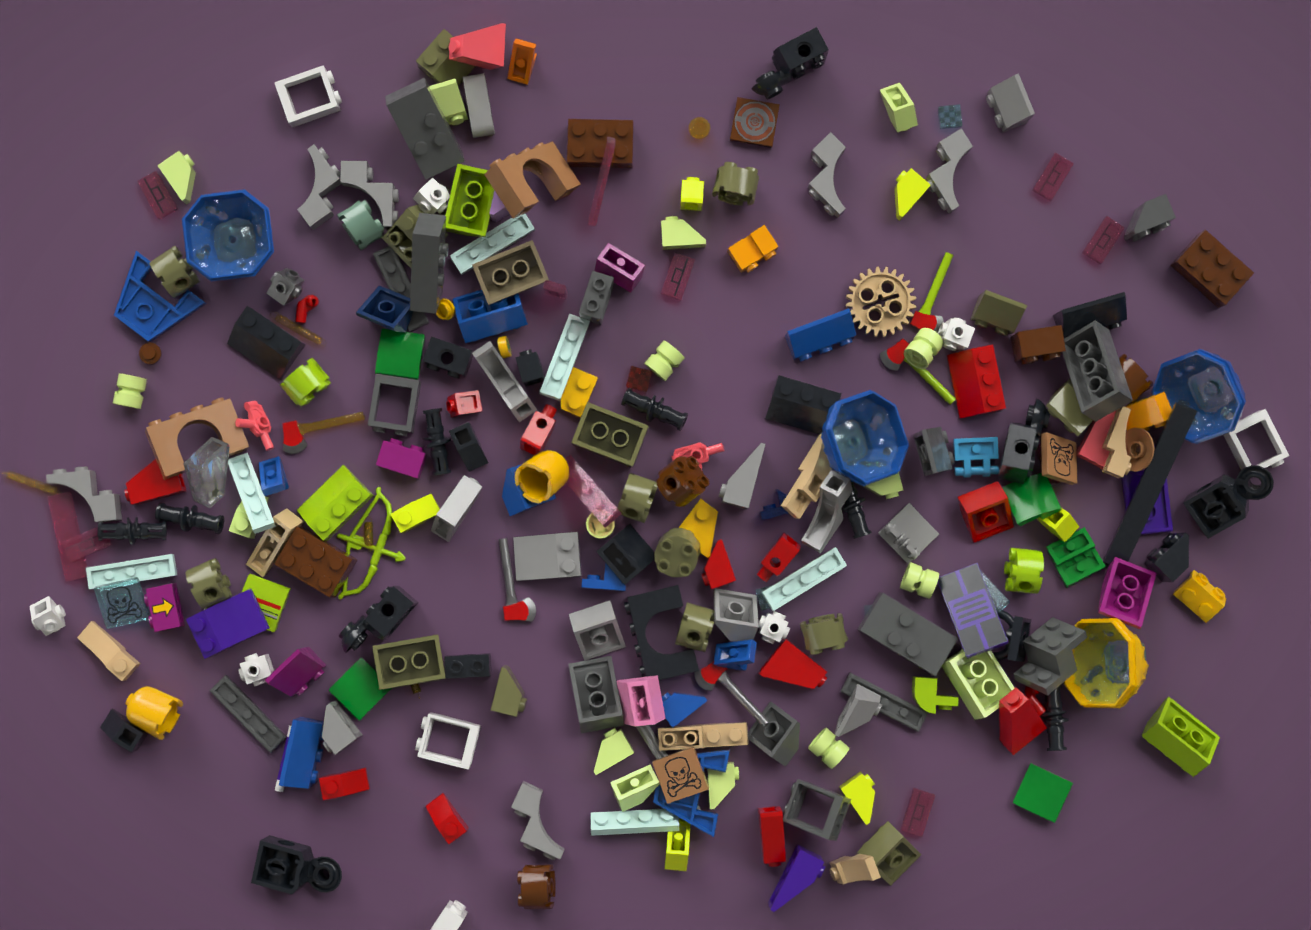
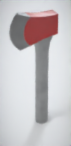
(514, 610)
(708, 677)

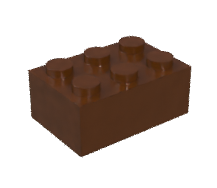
(588, 141)
(1212, 269)
(315, 562)

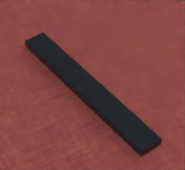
(1151, 483)

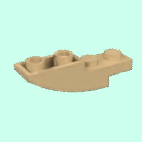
(807, 487)
(703, 736)

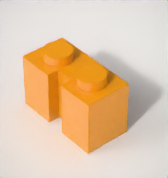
(753, 249)
(1149, 412)

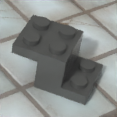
(1050, 656)

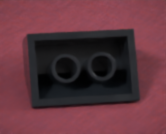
(1107, 311)
(264, 343)
(800, 404)

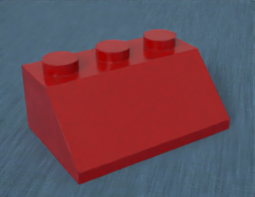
(976, 381)

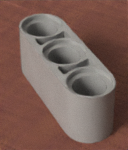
(478, 105)

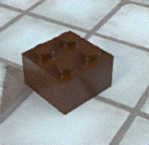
(1038, 343)

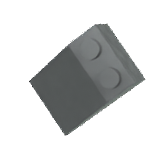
(933, 450)
(596, 694)

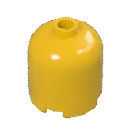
(542, 476)
(153, 711)

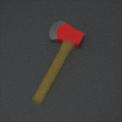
(293, 431)

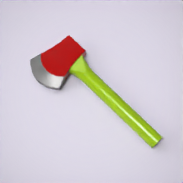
(922, 318)
(894, 357)

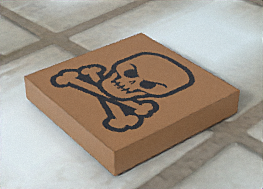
(1059, 458)
(680, 775)

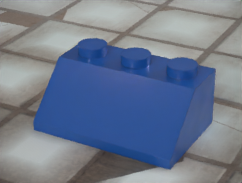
(484, 320)
(821, 335)
(302, 753)

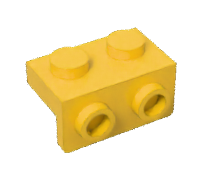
(1201, 596)

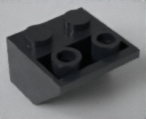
(627, 554)
(1170, 558)

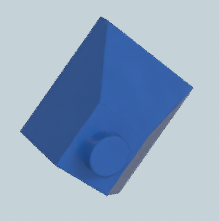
(513, 495)

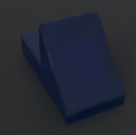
(772, 511)

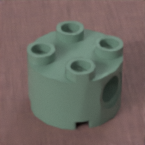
(361, 225)

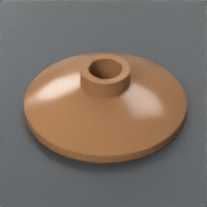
(1140, 448)

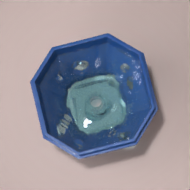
(213, 224)
(1206, 385)
(864, 438)

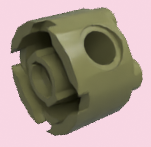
(736, 184)
(174, 272)
(637, 497)
(677, 552)
(208, 584)
(695, 627)
(824, 632)

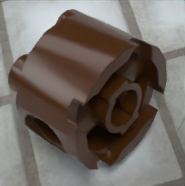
(1135, 377)
(682, 480)
(537, 887)

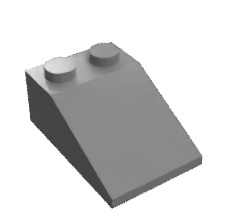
(741, 484)
(547, 556)

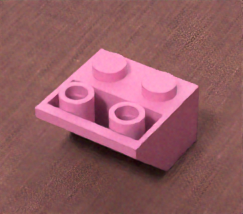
(641, 701)

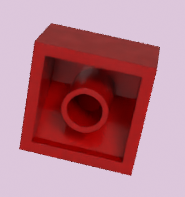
(986, 511)

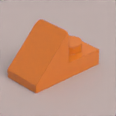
(522, 61)

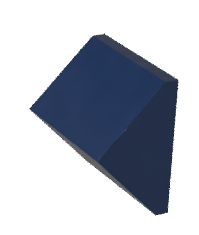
(387, 309)

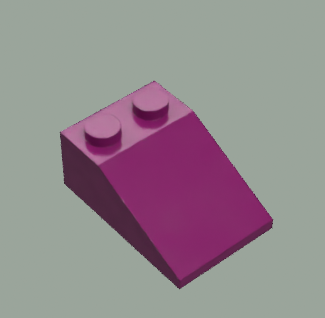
(1126, 592)
(297, 672)

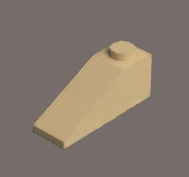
(273, 542)

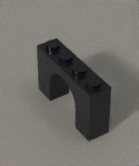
(642, 609)

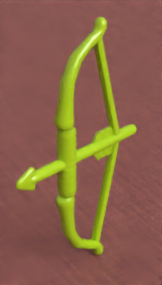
(357, 542)

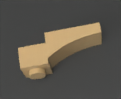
(1118, 460)
(109, 651)
(854, 869)

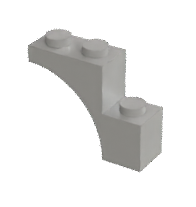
(358, 175)
(941, 180)
(822, 186)
(316, 209)
(504, 381)
(105, 506)
(828, 514)
(535, 836)

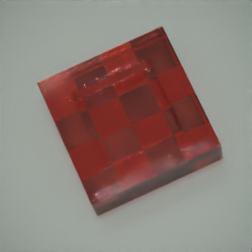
(639, 379)

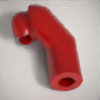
(304, 306)
(1030, 694)

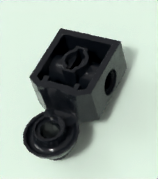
(791, 64)
(1022, 443)
(1227, 499)
(378, 620)
(290, 865)

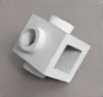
(432, 197)
(956, 334)
(47, 616)
(765, 623)
(263, 665)

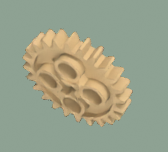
(873, 283)

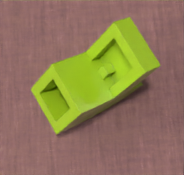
(925, 695)

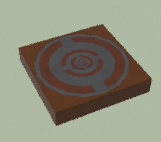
(754, 122)

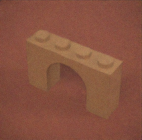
(545, 162)
(218, 416)

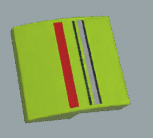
(270, 597)

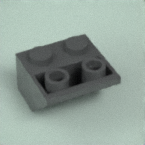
(1150, 216)

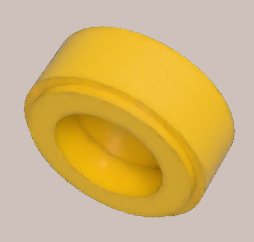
(504, 347)

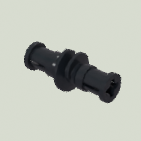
(654, 409)
(437, 441)
(856, 514)
(189, 518)
(132, 531)
(1054, 720)

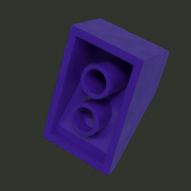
(227, 623)
(798, 874)

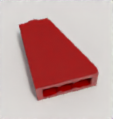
(150, 485)
(793, 667)
(1018, 721)
(772, 835)

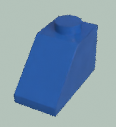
(680, 705)

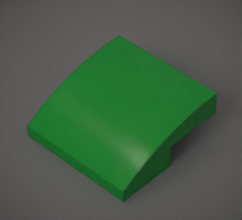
(400, 354)
(1032, 499)
(1075, 558)
(358, 689)
(1042, 793)

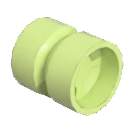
(923, 348)
(664, 360)
(129, 391)
(596, 529)
(918, 580)
(827, 747)

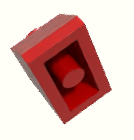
(718, 567)
(344, 783)
(446, 818)

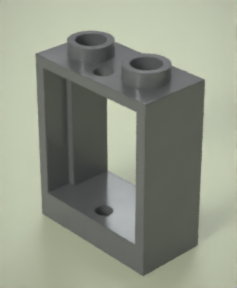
(597, 297)
(401, 430)
(835, 817)

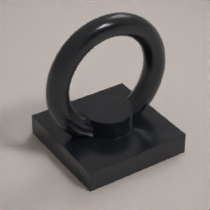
(1017, 632)

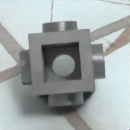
(285, 286)

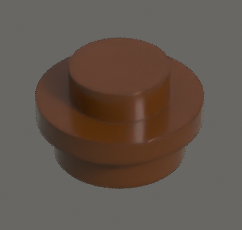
(150, 353)

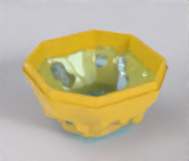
(1108, 664)

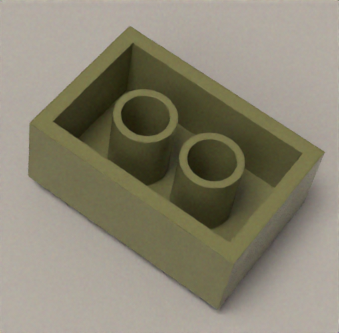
(610, 434)
(408, 662)

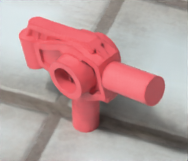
(257, 422)
(699, 451)

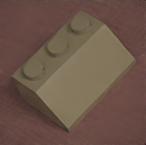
(510, 272)

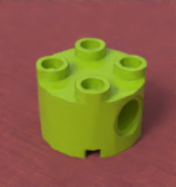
(304, 382)
(1024, 570)

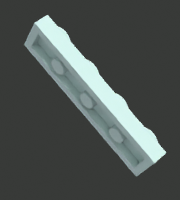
(493, 243)
(564, 357)
(251, 493)
(144, 569)
(804, 579)
(633, 822)

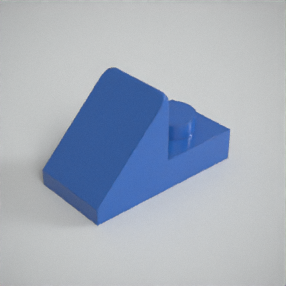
(272, 476)
(610, 581)
(735, 654)

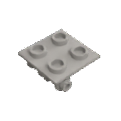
(908, 533)

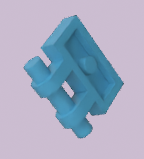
(975, 449)

